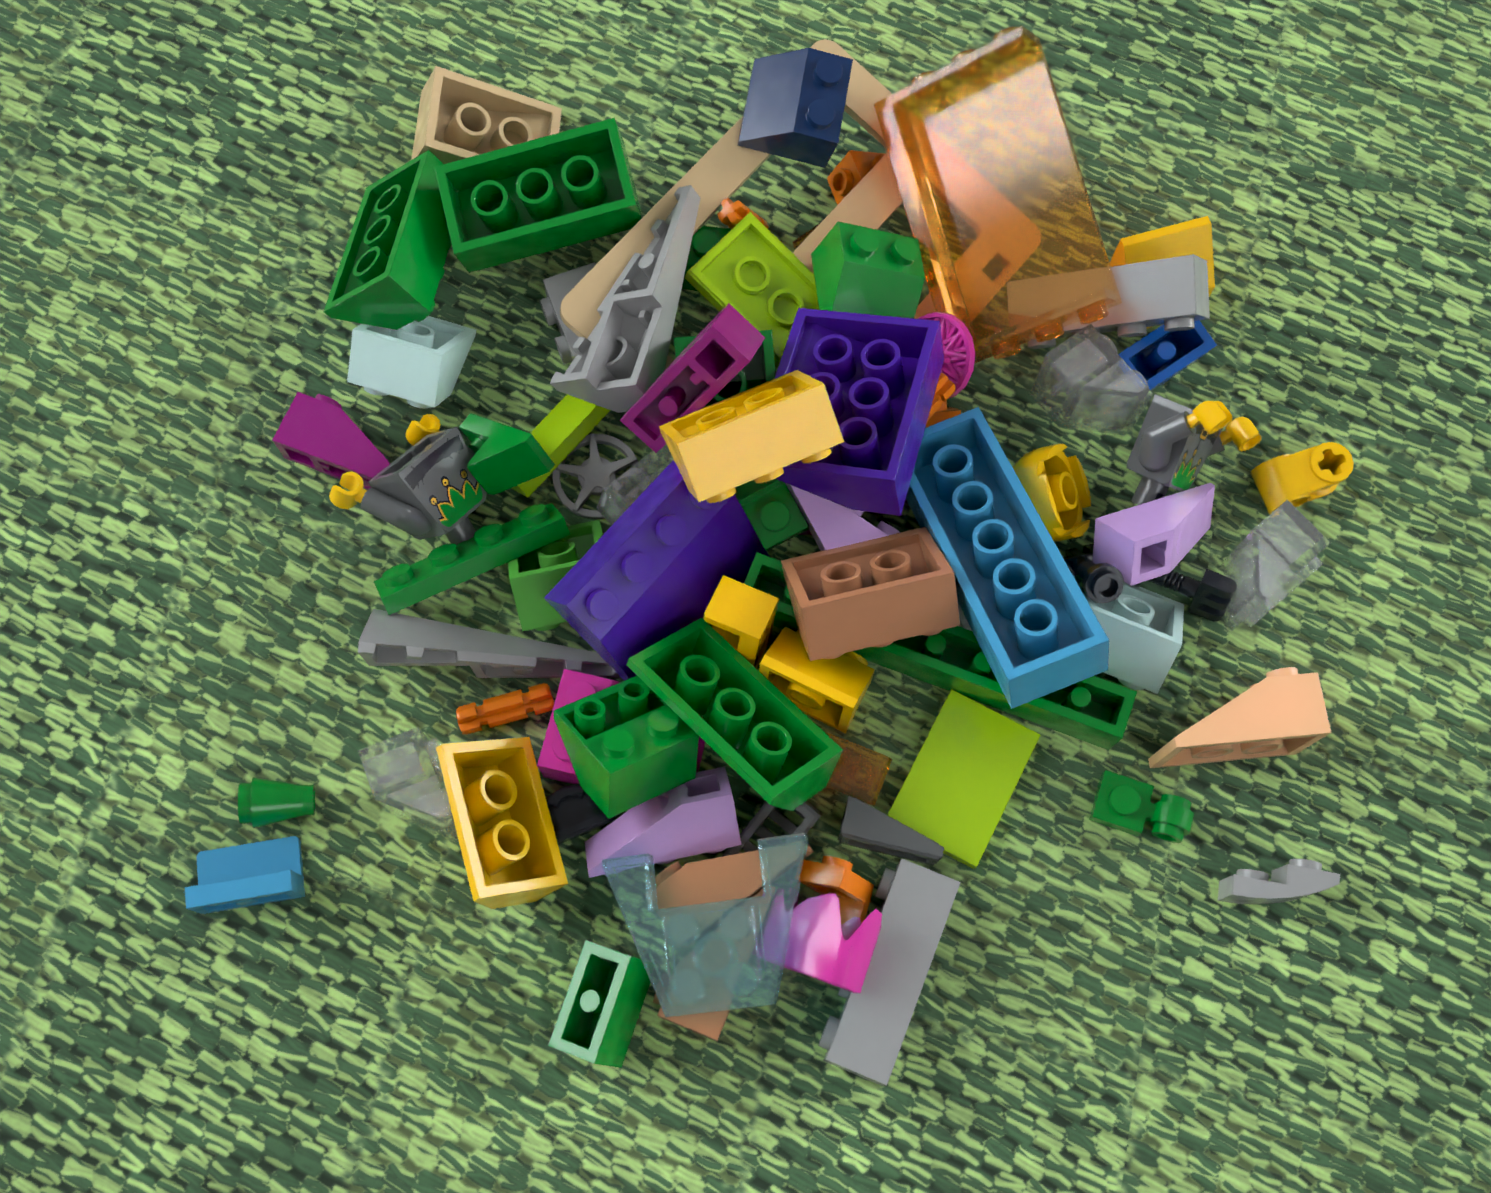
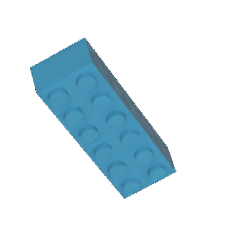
(1004, 563)

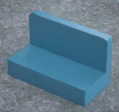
(247, 875)

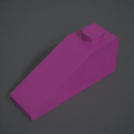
(695, 375)
(326, 439)

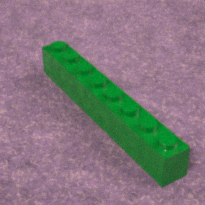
(953, 660)

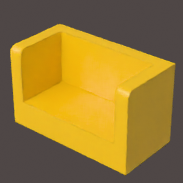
(742, 617)

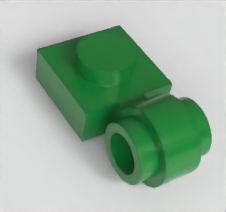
(1126, 806)

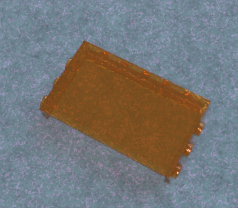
(998, 196)

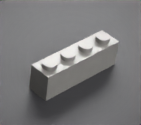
(1152, 294)
(877, 1019)

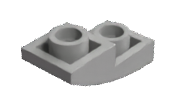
(1287, 883)

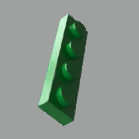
(457, 563)

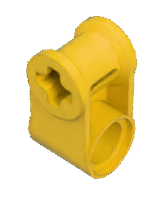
(1302, 475)

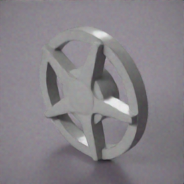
(593, 473)

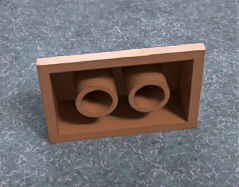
(871, 593)

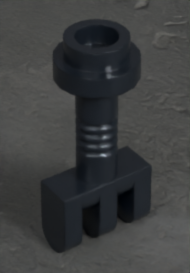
(1100, 581)
(1209, 596)

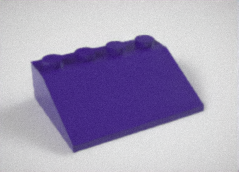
(881, 392)
(655, 569)

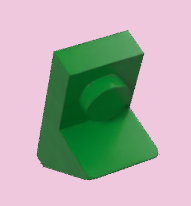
(503, 454)
(771, 511)

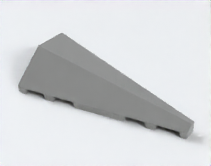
(637, 318)
(426, 642)

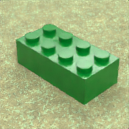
(538, 195)

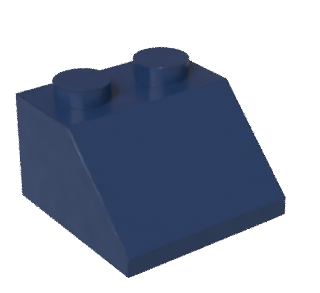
(796, 105)

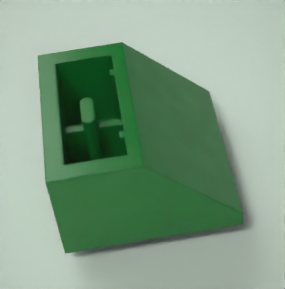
(627, 745)

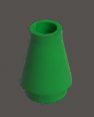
(273, 801)

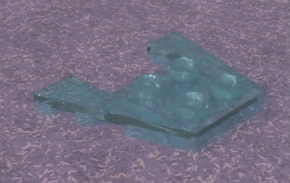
(713, 951)

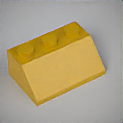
(753, 435)
(502, 821)

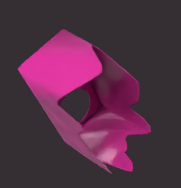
(826, 948)

